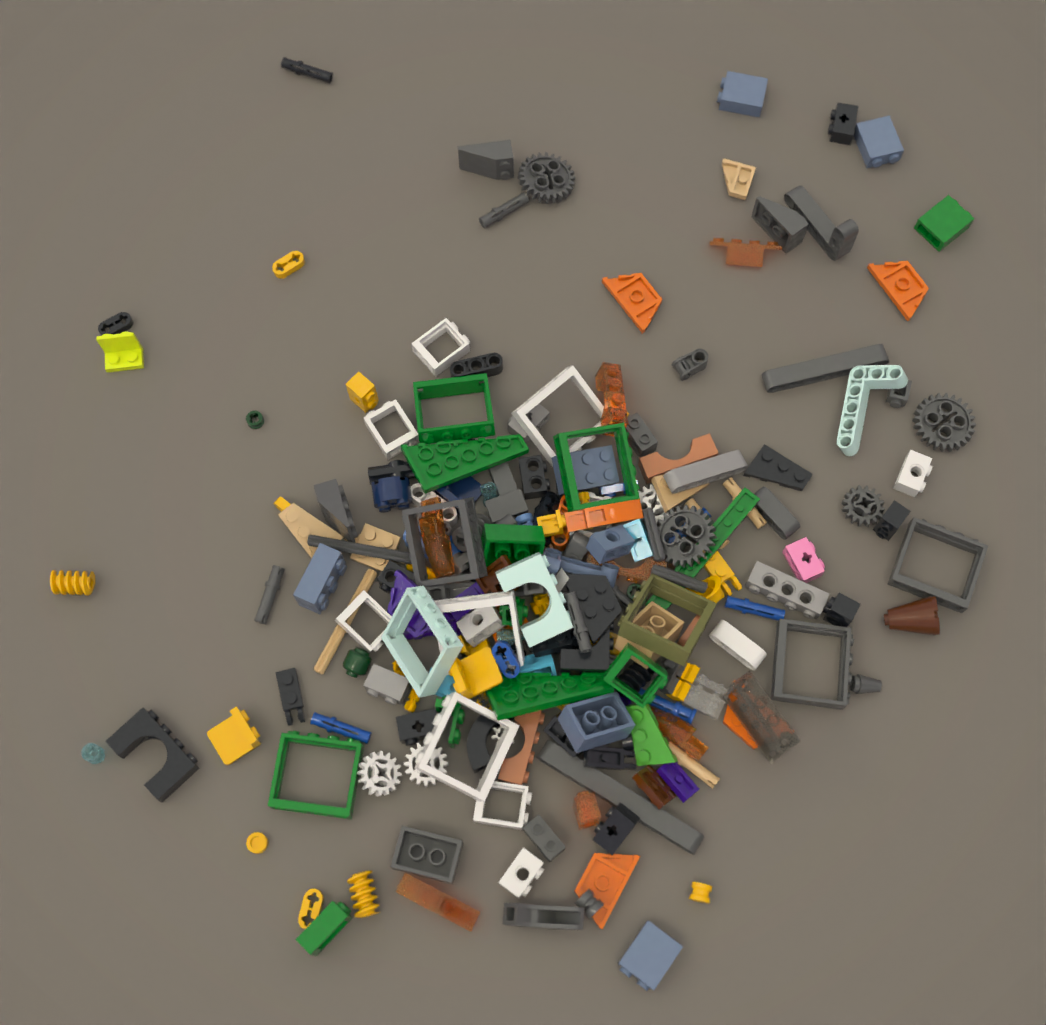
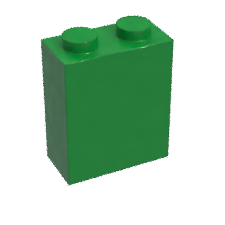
(943, 223)

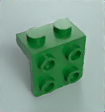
(458, 718)

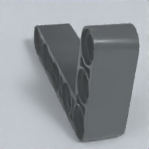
(832, 239)

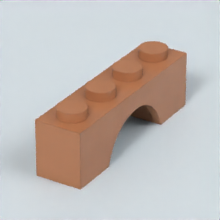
(656, 465)
(515, 768)

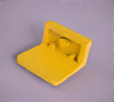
(475, 673)
(234, 736)

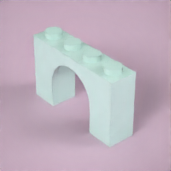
(555, 618)

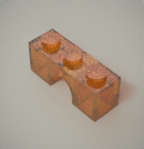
(586, 810)

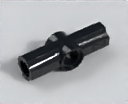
(394, 468)

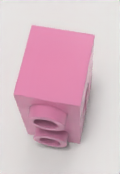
(802, 570)

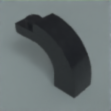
(477, 740)

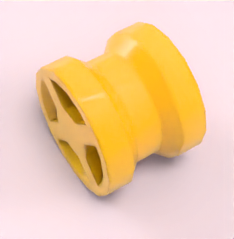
(700, 892)

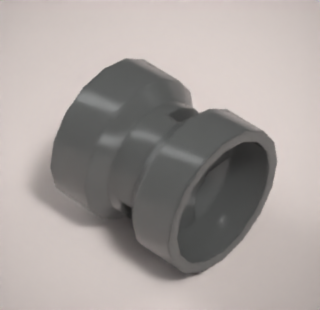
(589, 903)

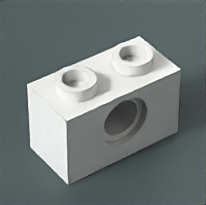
(906, 481)
(475, 633)
(526, 861)

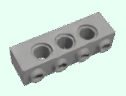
(816, 597)

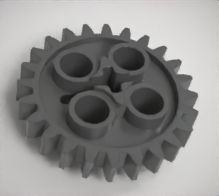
(544, 173)
(956, 435)
(695, 520)

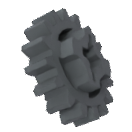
(867, 499)

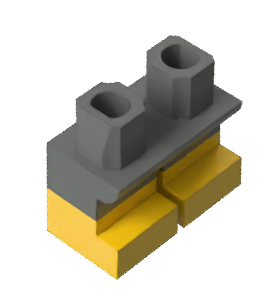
(678, 679)

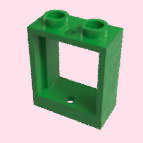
(619, 662)
(324, 928)

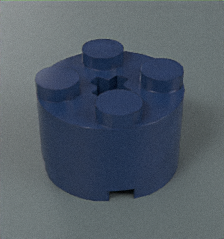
(391, 493)

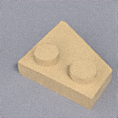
(737, 178)

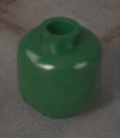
(357, 662)

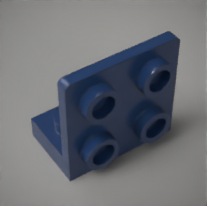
(461, 489)

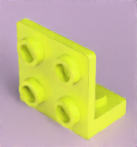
(121, 351)

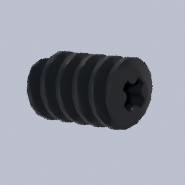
(636, 676)

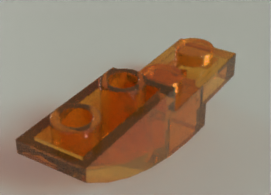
(435, 540)
(680, 733)
(437, 902)

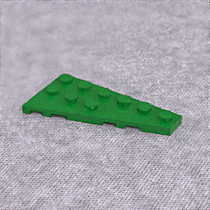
(457, 459)
(541, 691)

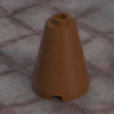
(915, 617)

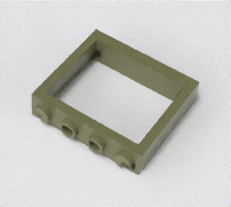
(675, 595)

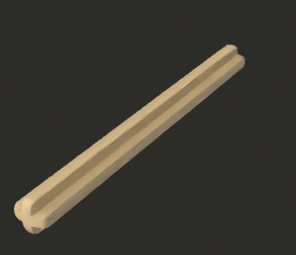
(339, 632)

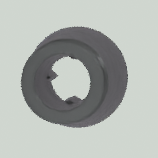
(862, 684)

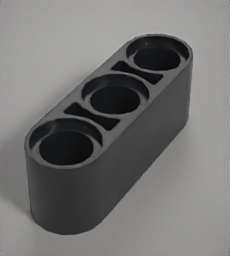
(481, 361)

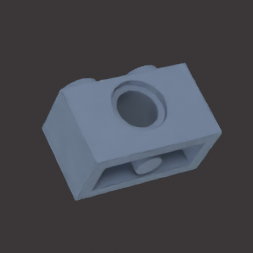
(610, 544)

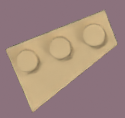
(671, 500)
(304, 524)

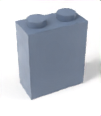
(742, 93)
(878, 142)
(649, 956)

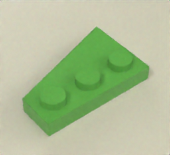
(647, 738)

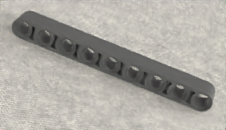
(614, 793)

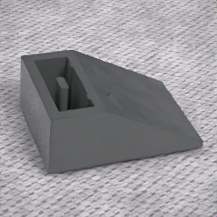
(336, 508)

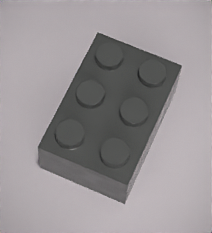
(427, 854)

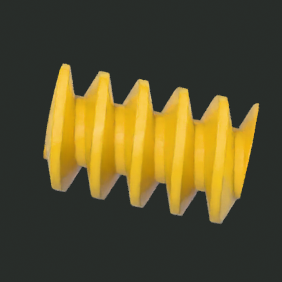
(72, 584)
(363, 894)

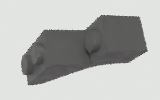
(543, 916)

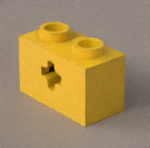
(362, 392)

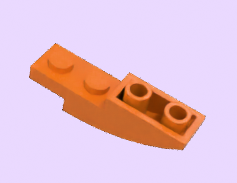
(603, 515)

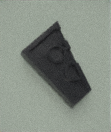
(776, 468)

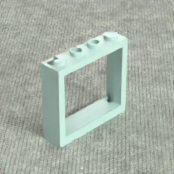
(403, 653)

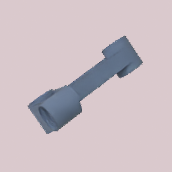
(576, 566)

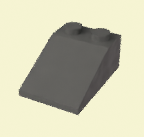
(488, 159)
(780, 223)

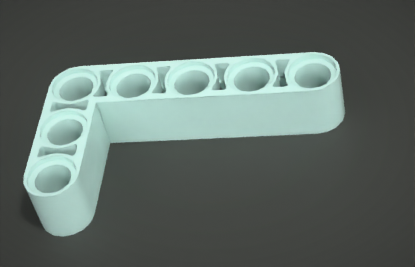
(859, 402)

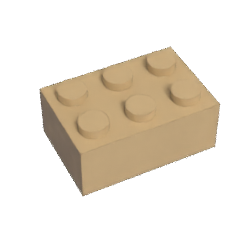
(657, 621)

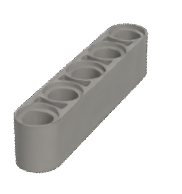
(705, 471)

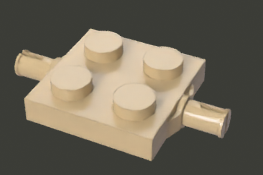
(375, 537)

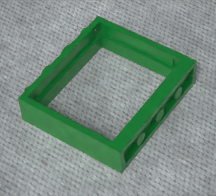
(452, 387)
(567, 473)
(313, 740)

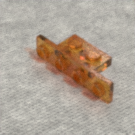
(743, 253)

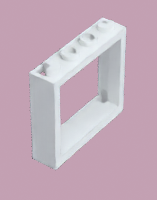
(529, 428)
(487, 600)
(495, 761)

